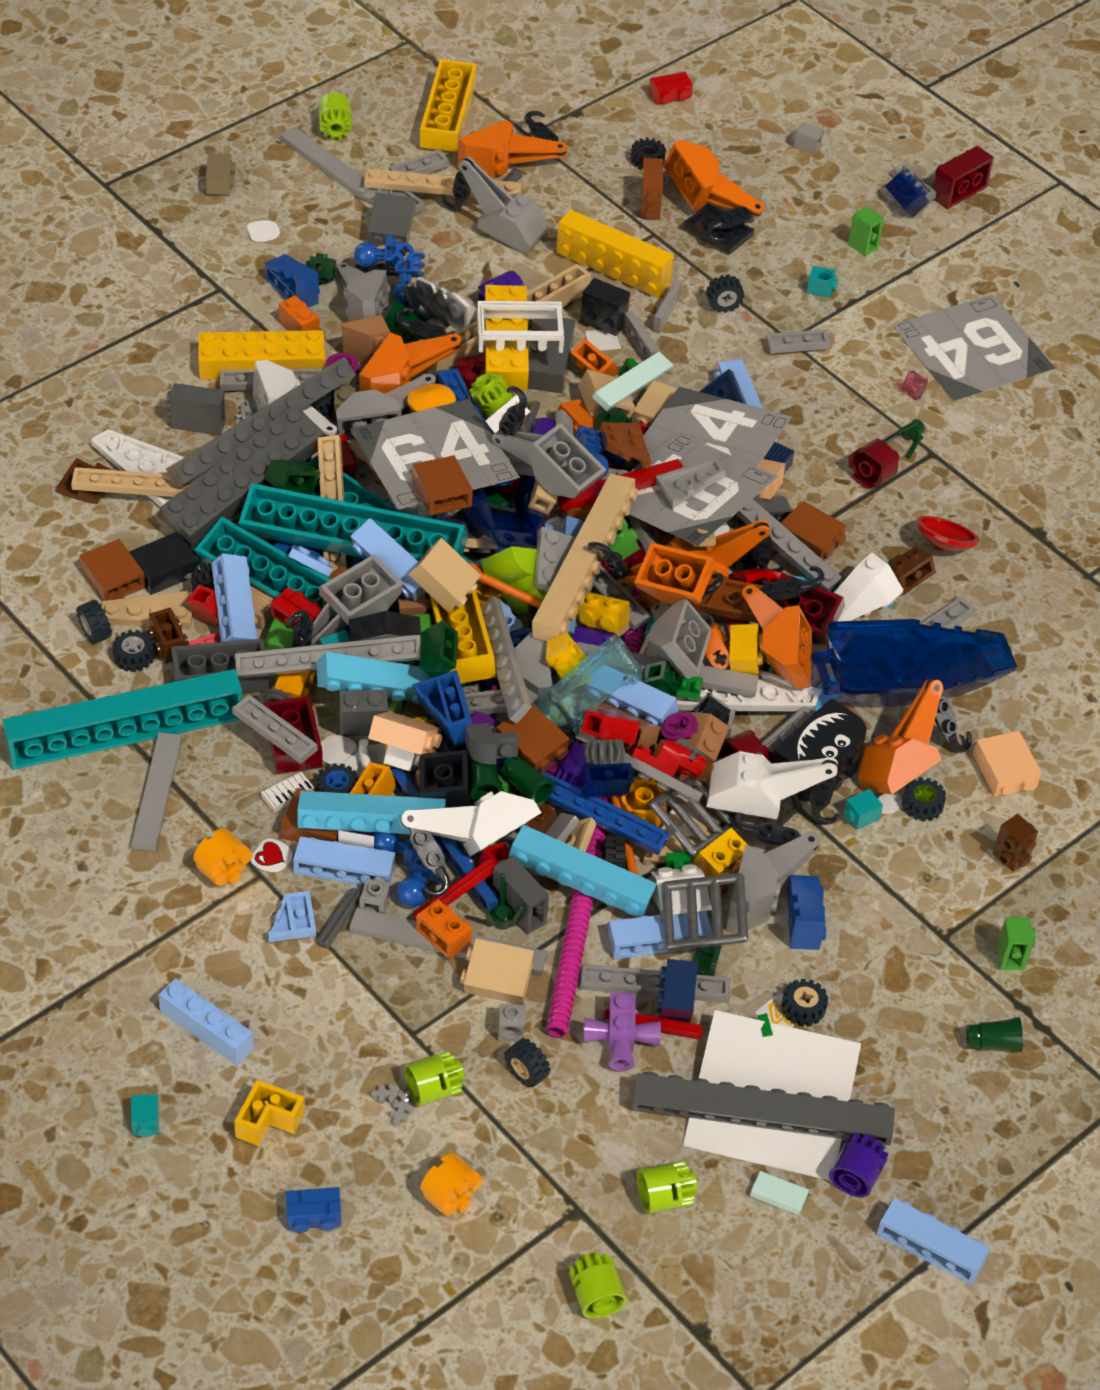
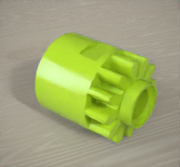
(335, 115)
(490, 393)
(434, 1078)
(666, 1187)
(597, 1285)

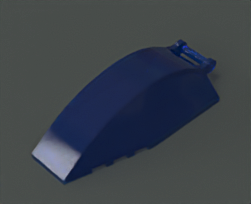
(893, 658)

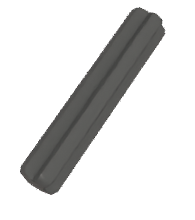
(339, 918)

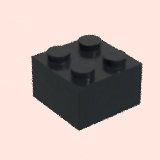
(604, 306)
(446, 777)

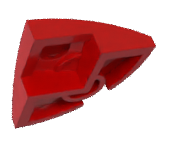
(751, 575)

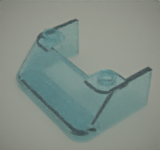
(593, 682)

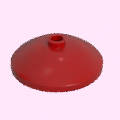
(946, 534)

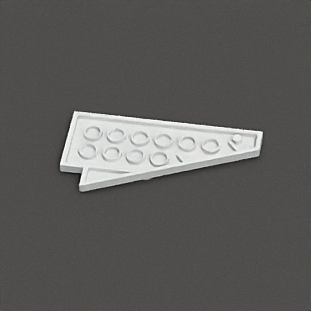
(137, 456)
(771, 694)

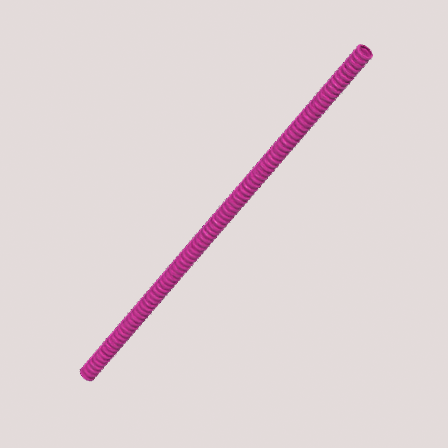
(580, 908)

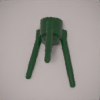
(911, 431)
(502, 915)

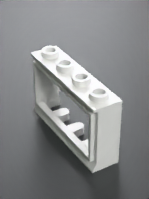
(521, 310)

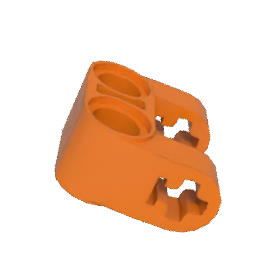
(718, 642)

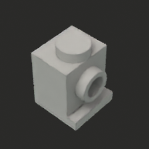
(376, 893)

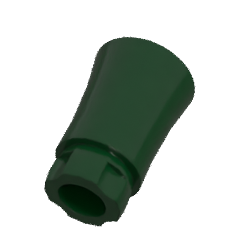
(483, 780)
(528, 780)
(996, 1035)

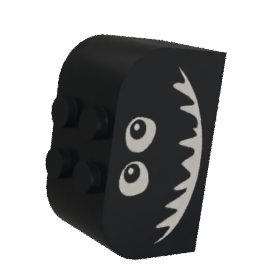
(827, 733)

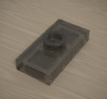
(788, 808)

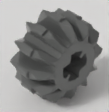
(604, 751)

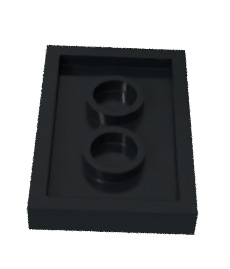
(733, 237)

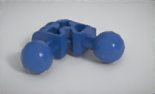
(368, 254)
(593, 442)
(410, 890)

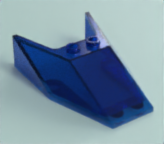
(508, 530)

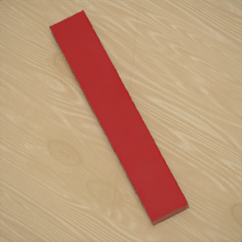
(643, 479)

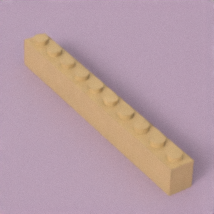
(561, 288)
(581, 563)

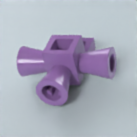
(621, 1031)

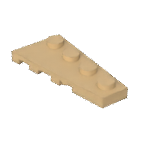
(136, 610)

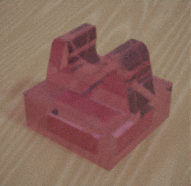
(914, 384)

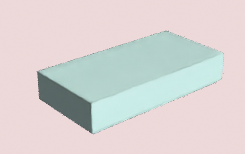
(779, 1193)

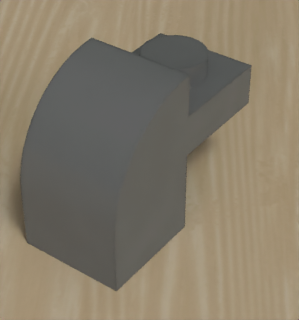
(487, 747)

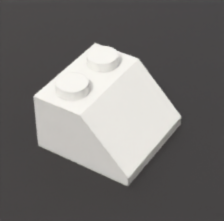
(679, 899)

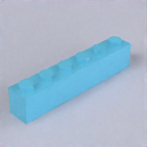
(359, 673)
(359, 811)
(582, 871)

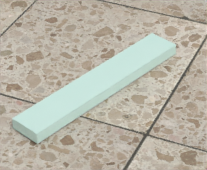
(632, 381)

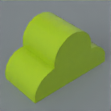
(516, 568)

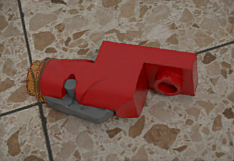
(673, 757)

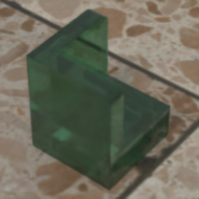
(707, 959)

